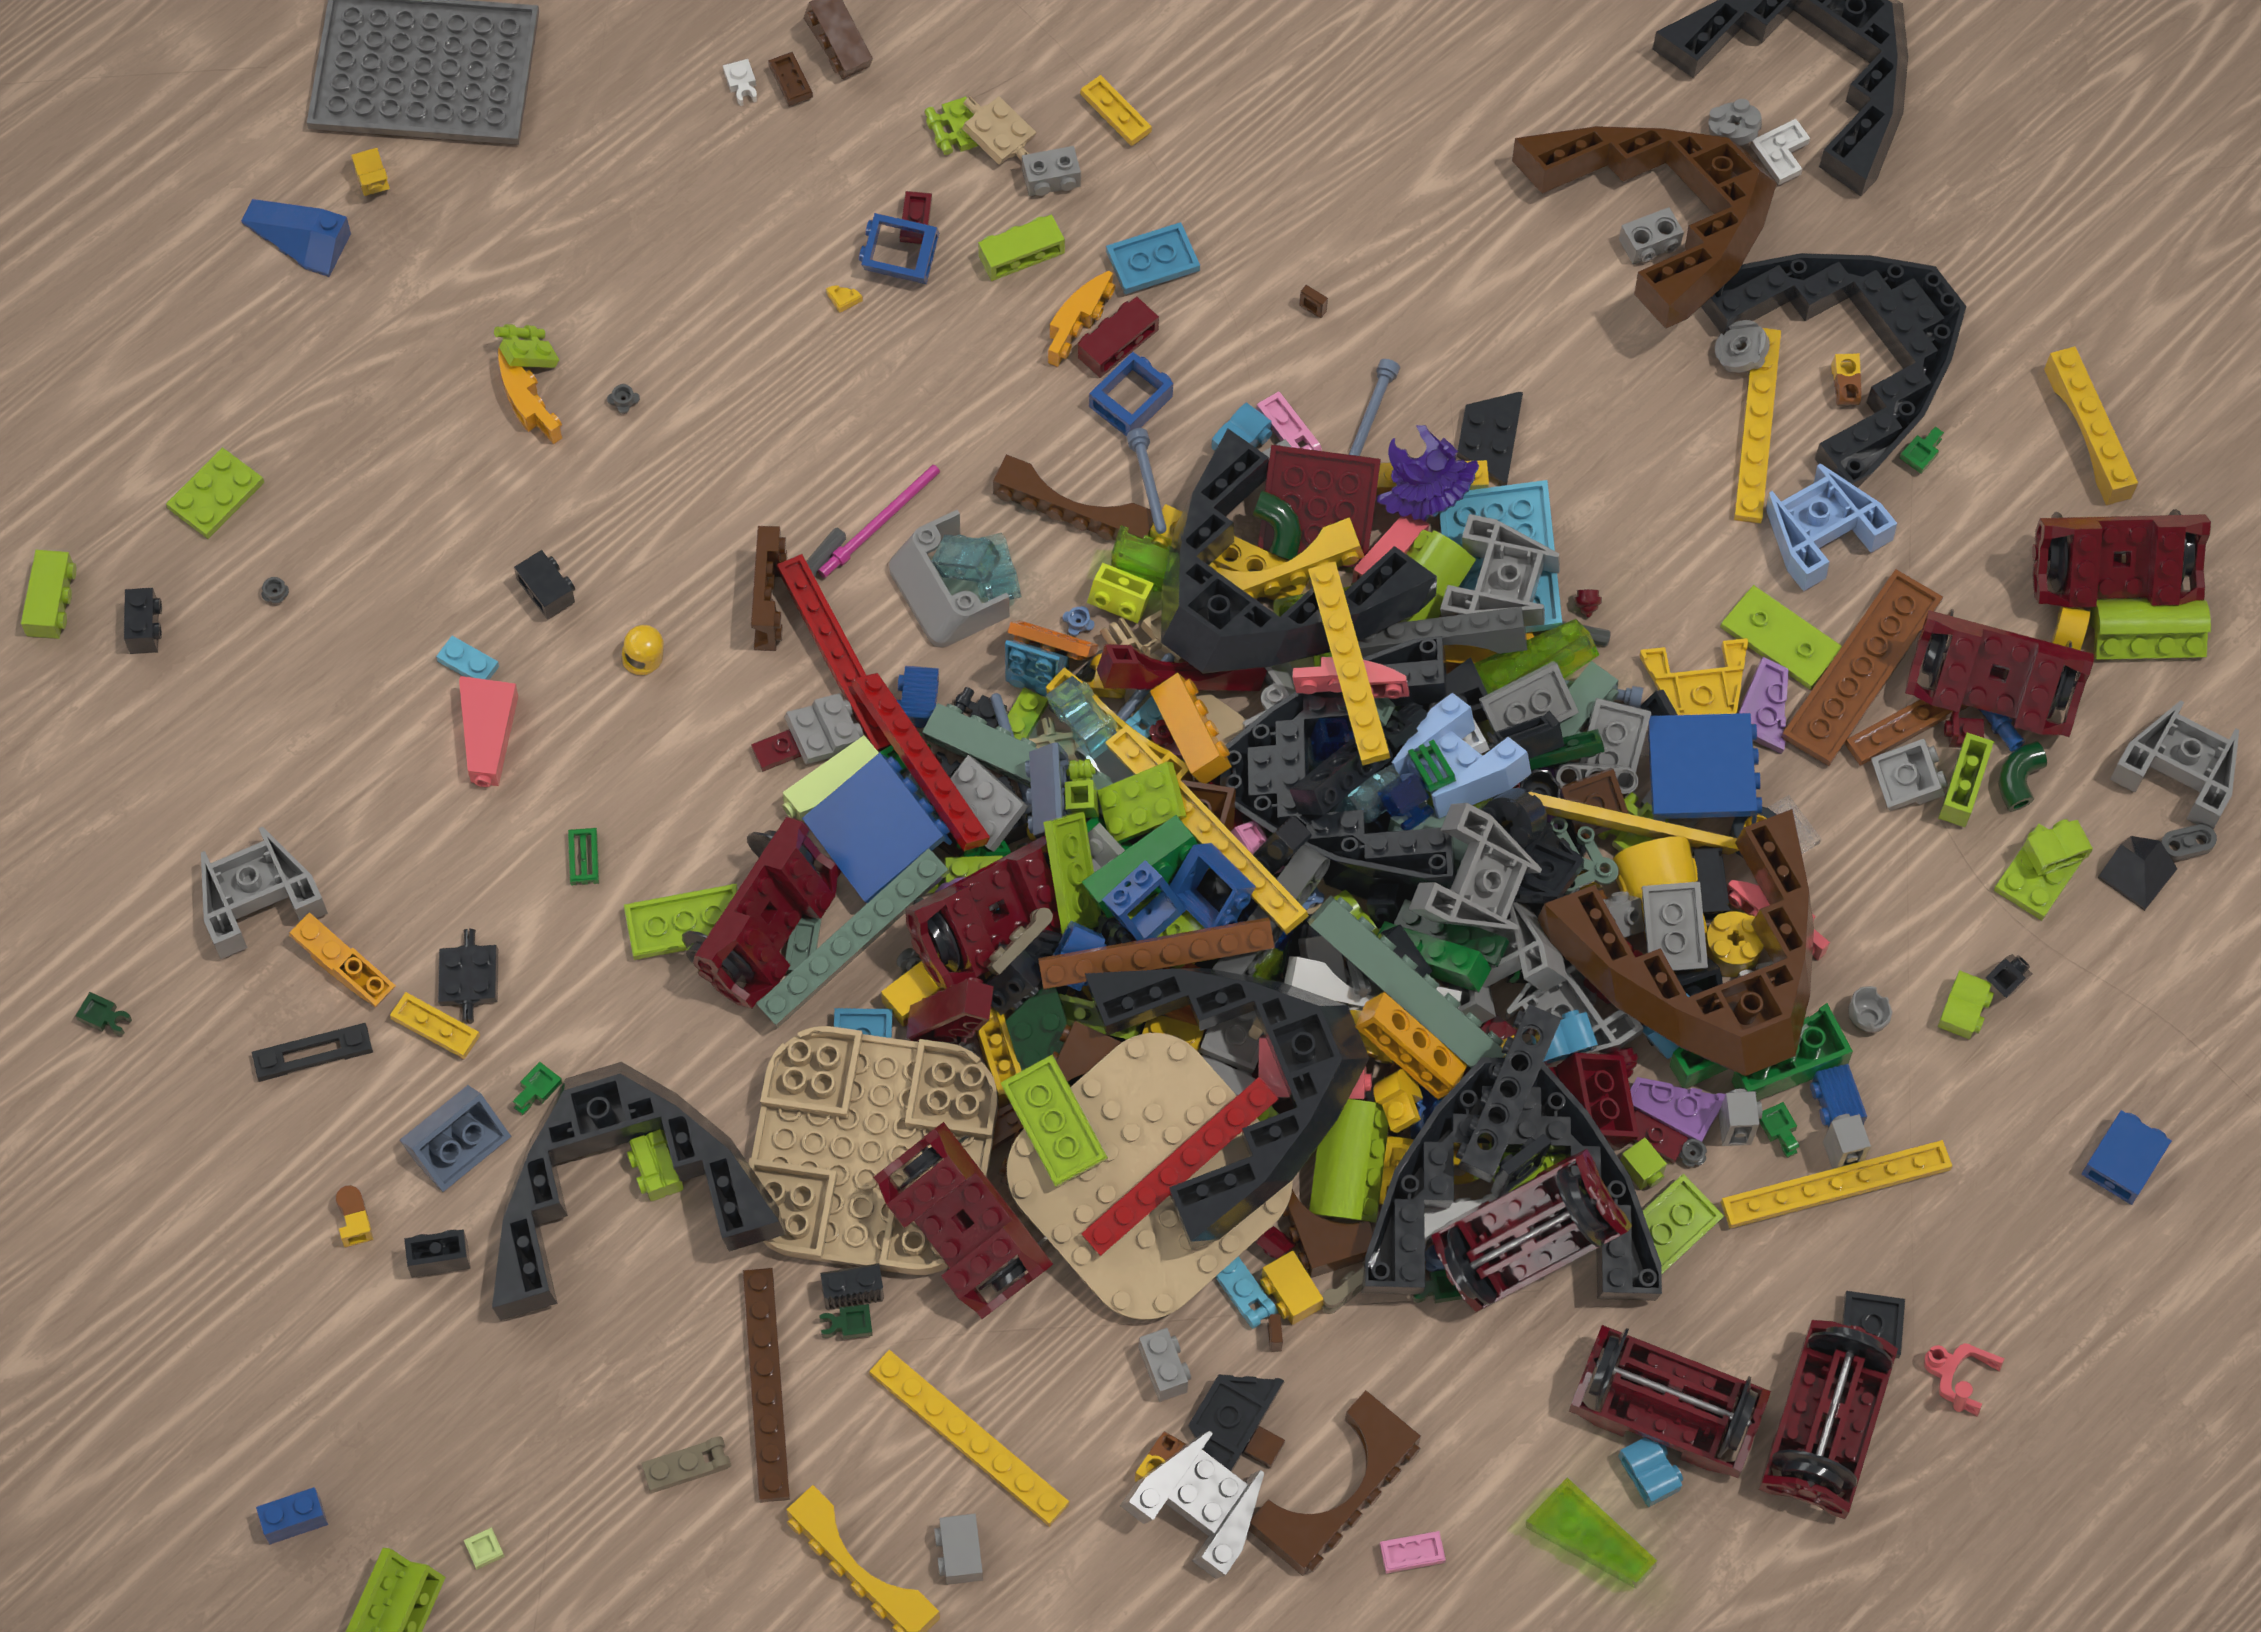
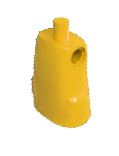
(1655, 863)

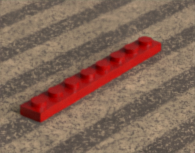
(830, 641)
(920, 761)
(1179, 1166)

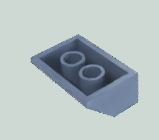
(1047, 791)
(455, 1137)

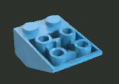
(1032, 666)

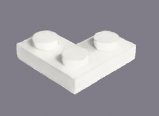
(1776, 147)

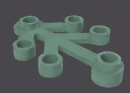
(1591, 866)

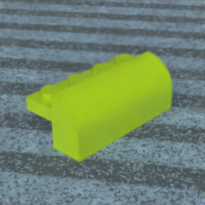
(1443, 559)
(2138, 630)
(1351, 1164)
(396, 1596)

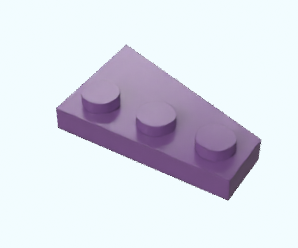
(1766, 703)
(1679, 1108)

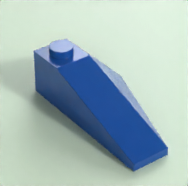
(304, 233)

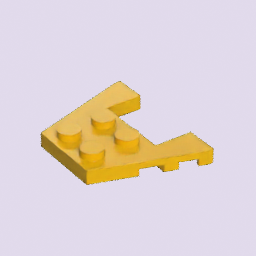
(1700, 690)

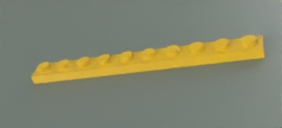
(1209, 829)

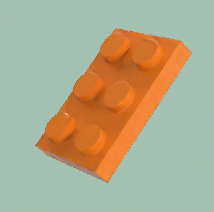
(1052, 640)

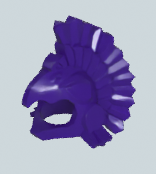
(1427, 482)

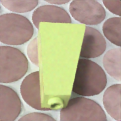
(825, 779)

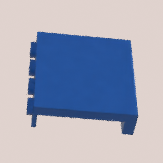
(1703, 766)
(875, 826)

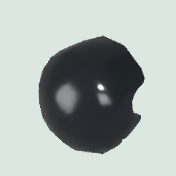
(1542, 783)

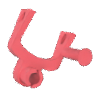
(1946, 1367)

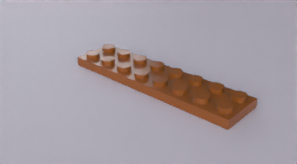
(1861, 668)

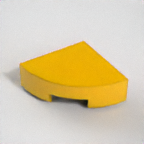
(843, 297)

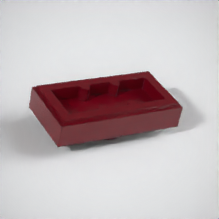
(775, 750)
(1662, 1138)

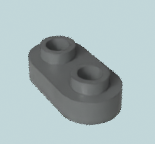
(2186, 841)

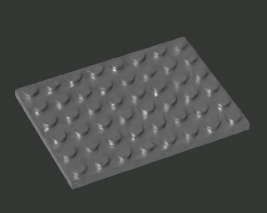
(424, 69)

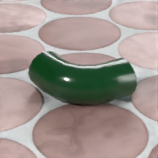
(1284, 523)
(2015, 772)

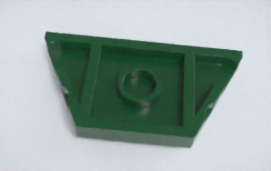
(1037, 1028)

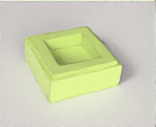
(484, 1548)

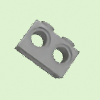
(1648, 231)

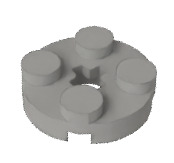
(1723, 119)
(1751, 356)

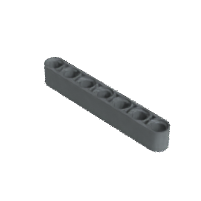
(1300, 880)

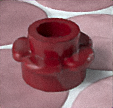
(1157, 737)

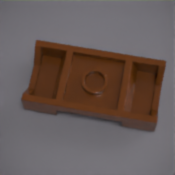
(765, 619)

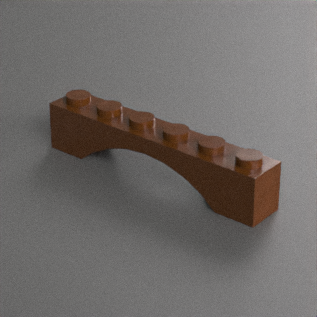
(1021, 484)

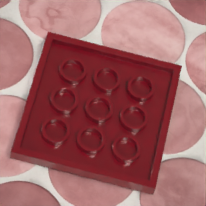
(1322, 491)

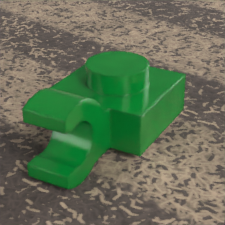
(1921, 451)
(537, 1085)
(1779, 1125)

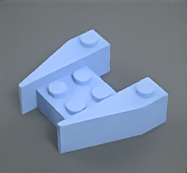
(1820, 516)
(1475, 775)

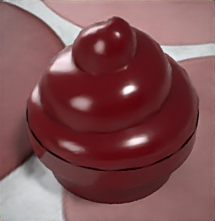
(1587, 601)
(1629, 1057)

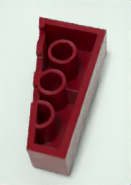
(951, 1013)

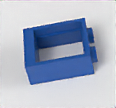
(925, 256)
(1115, 413)
(1190, 876)
(1154, 916)

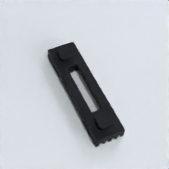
(271, 1064)

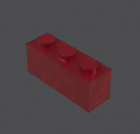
(1117, 336)

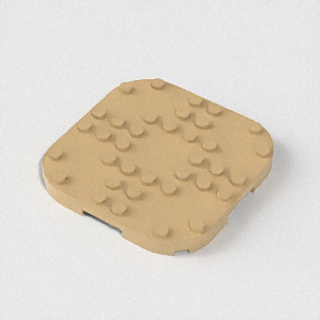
(1142, 1109)
(840, 1114)

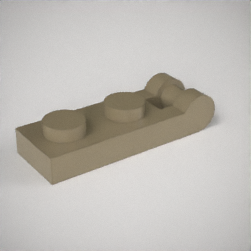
(1020, 940)
(1336, 1298)
(685, 1465)

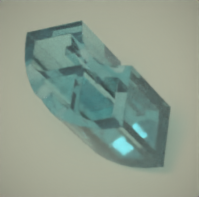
(1004, 577)
(1077, 708)

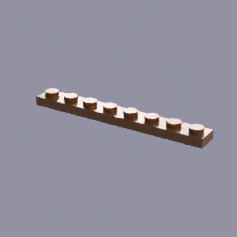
(766, 1385)

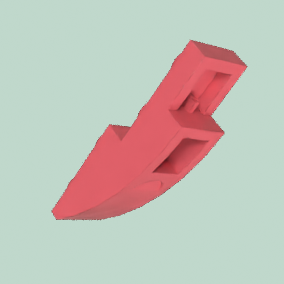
(1382, 679)
(1751, 899)

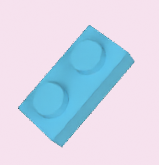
(467, 660)

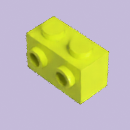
(1120, 593)

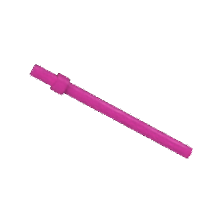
(842, 554)

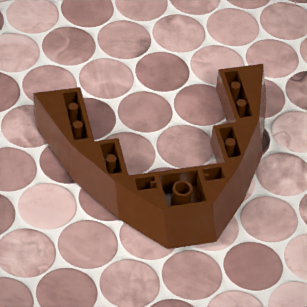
(1710, 165)
(1734, 1024)

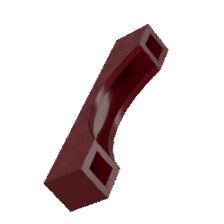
(1129, 669)

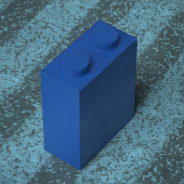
(2126, 1156)

